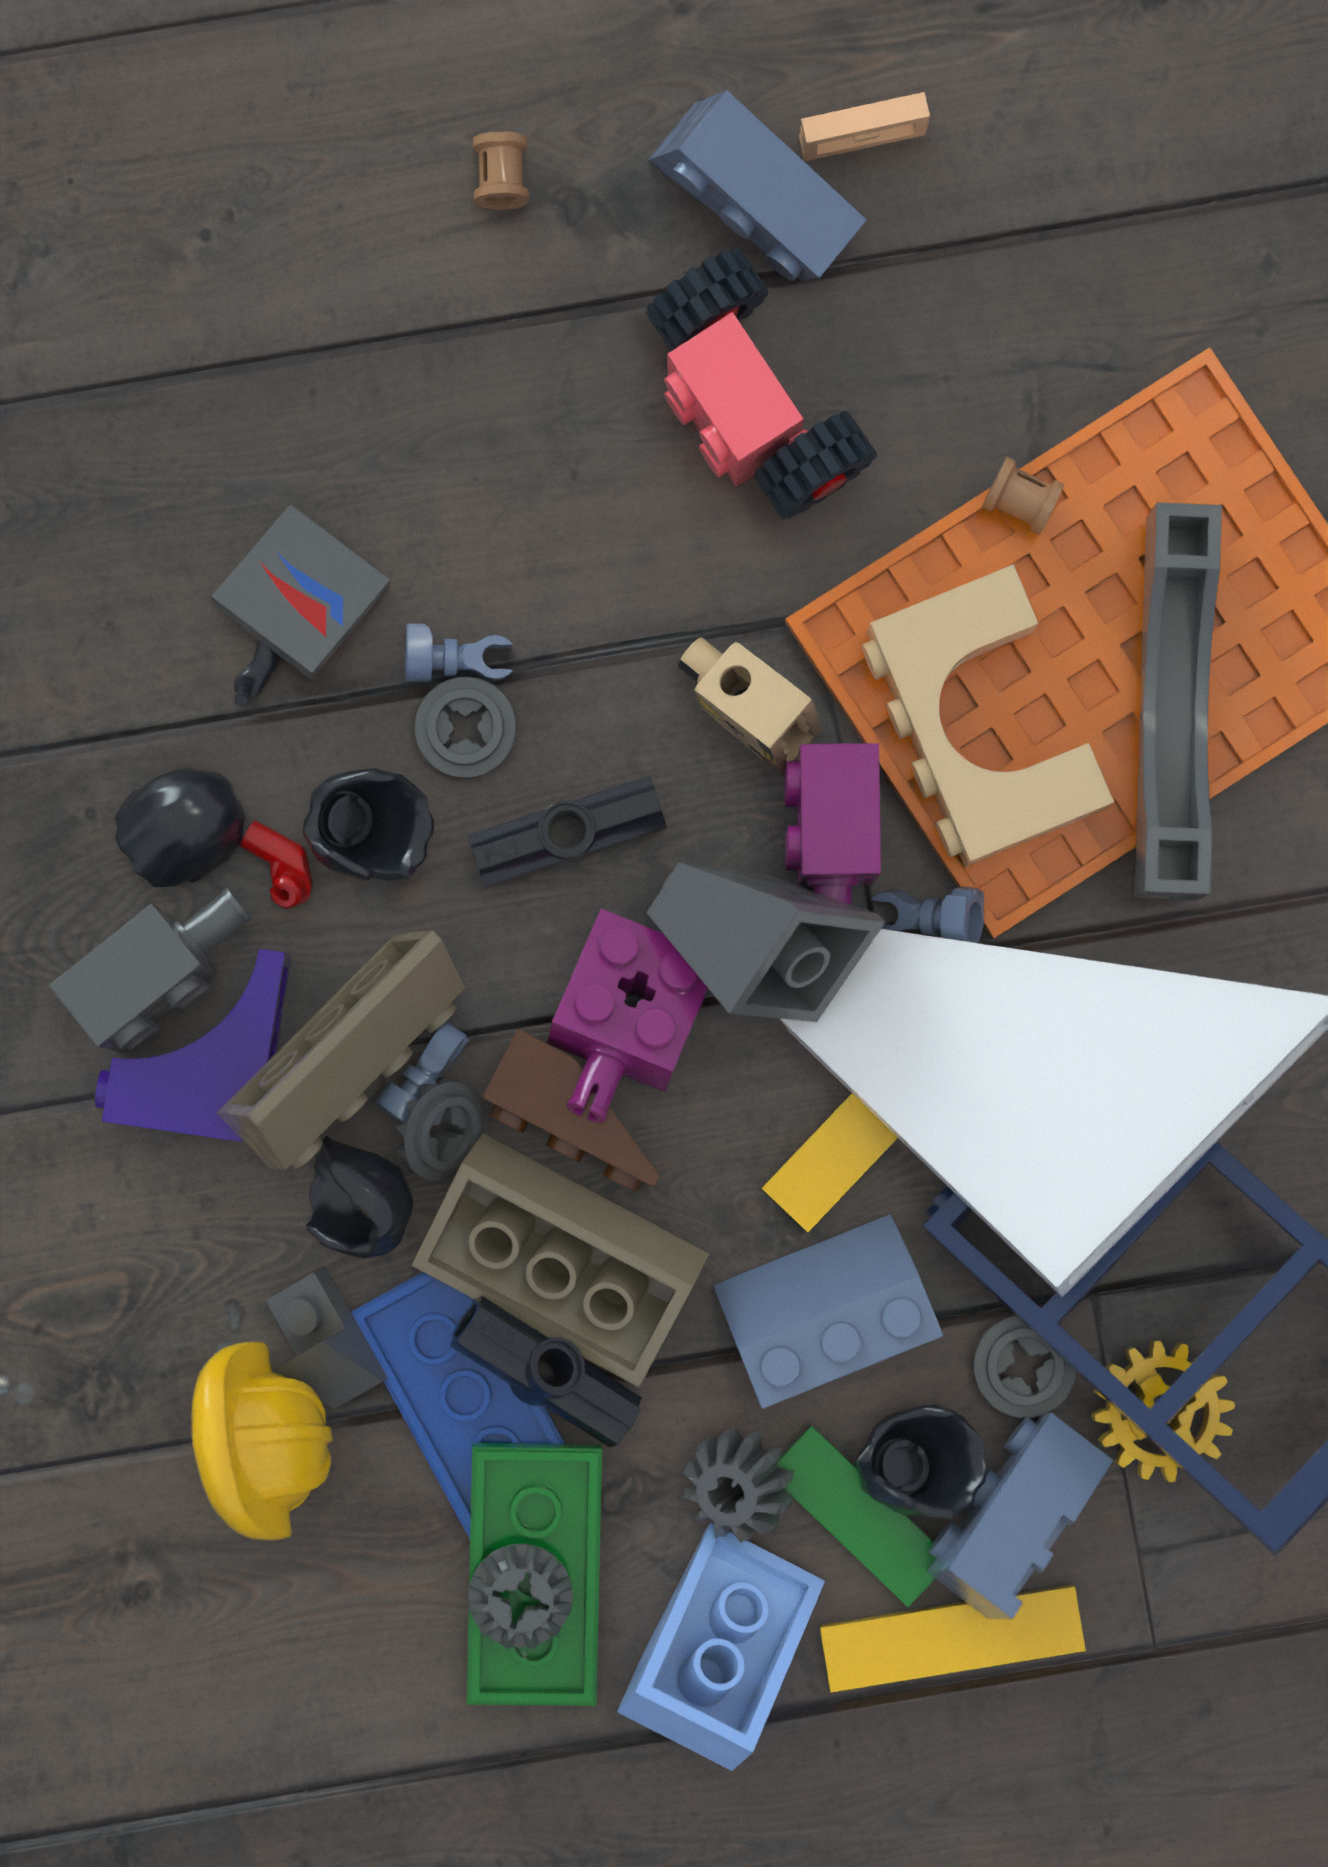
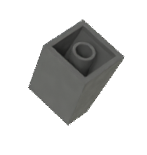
(762, 939)

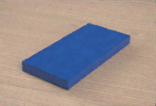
(440, 1390)

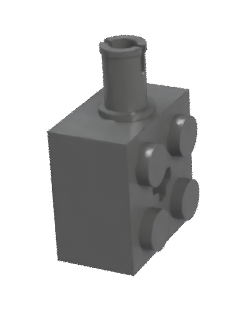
(147, 972)

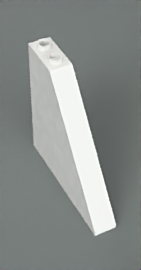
(1053, 1081)

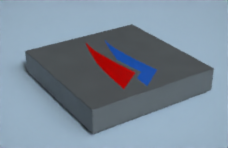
(300, 591)

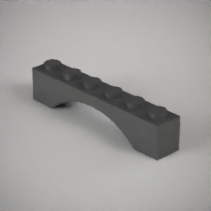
(1175, 673)

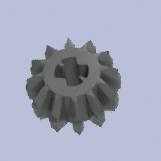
(733, 1461)

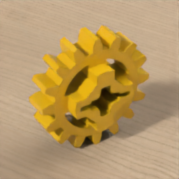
(1148, 1386)

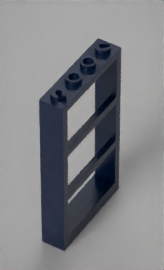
(1309, 1487)

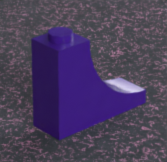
(192, 1083)

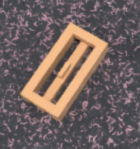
(864, 126)

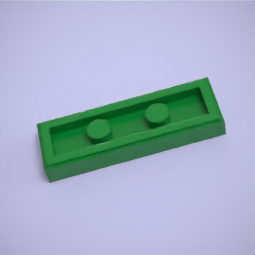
(876, 1535)

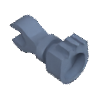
(423, 656)
(955, 917)
(434, 1062)

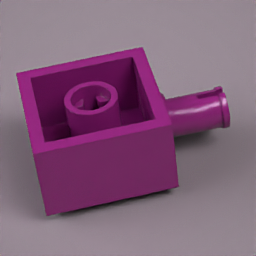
(836, 817)
(618, 1038)

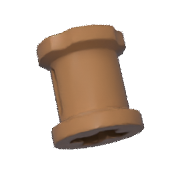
(500, 170)
(1023, 495)

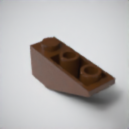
(535, 1087)

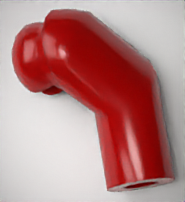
(287, 864)

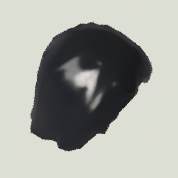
(369, 824)
(180, 826)
(358, 1201)
(923, 1462)

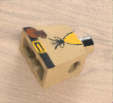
(767, 717)

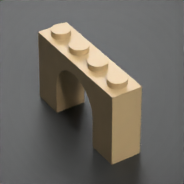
(980, 807)

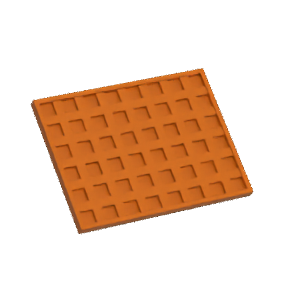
(1081, 666)

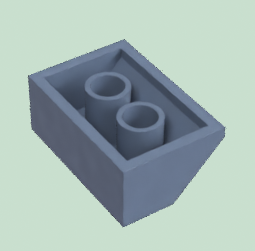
(827, 1310)

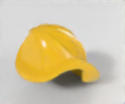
(257, 1441)

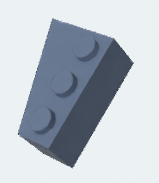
(758, 186)
(1018, 1515)

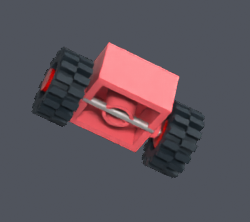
(736, 399)

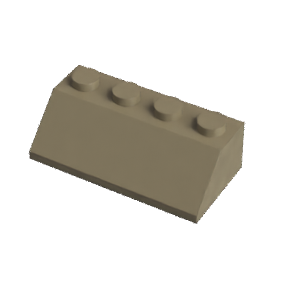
(344, 1049)
(560, 1258)

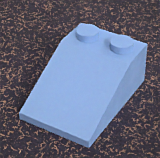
(722, 1649)

